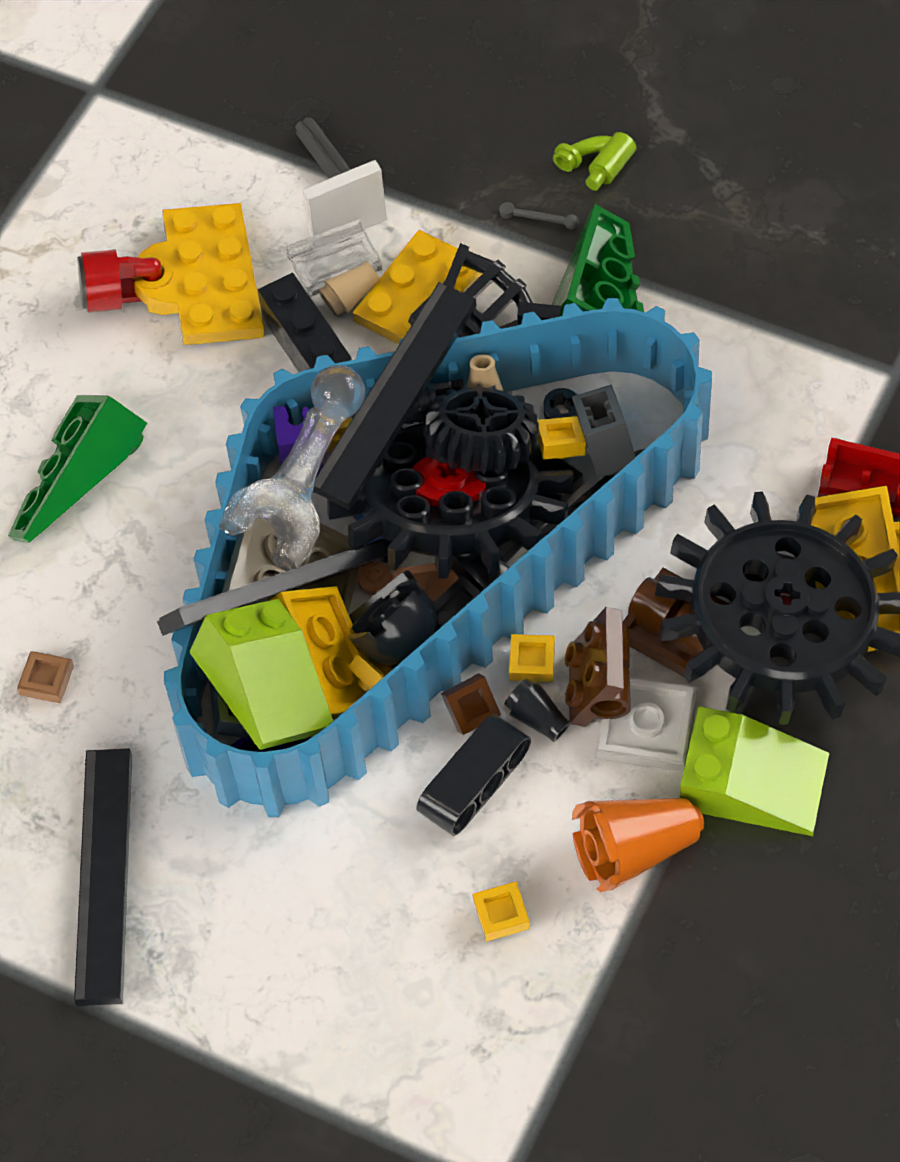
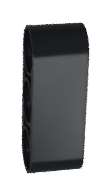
(473, 774)

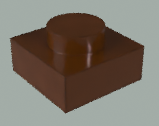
(470, 703)

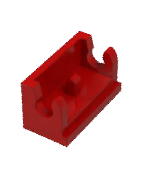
(860, 467)

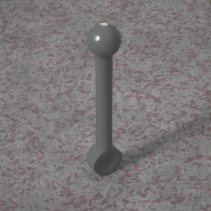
(508, 211)

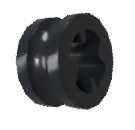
(556, 397)

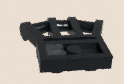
(491, 272)

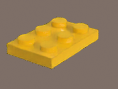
(408, 285)
(326, 632)

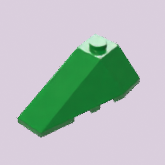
(601, 265)
(91, 444)

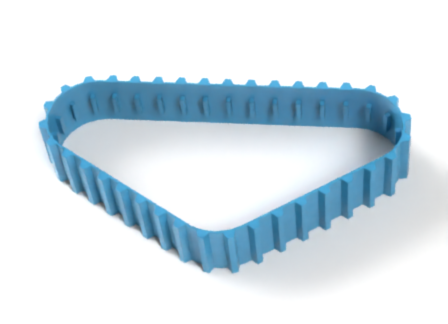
(524, 358)

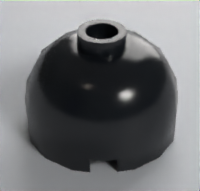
(395, 626)

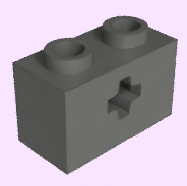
(604, 430)

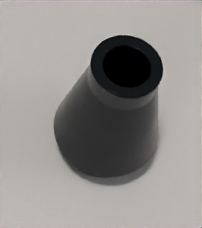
(536, 709)

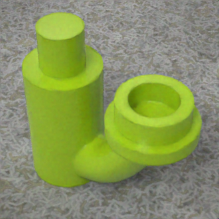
(613, 156)

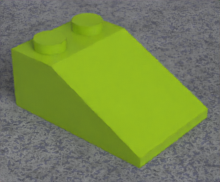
(263, 672)
(752, 773)

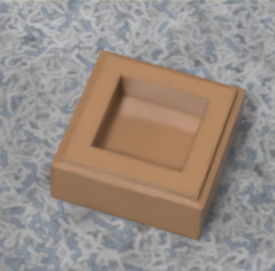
(45, 677)

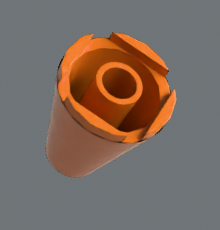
(632, 836)

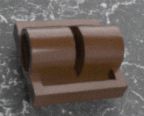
(644, 623)
(599, 670)

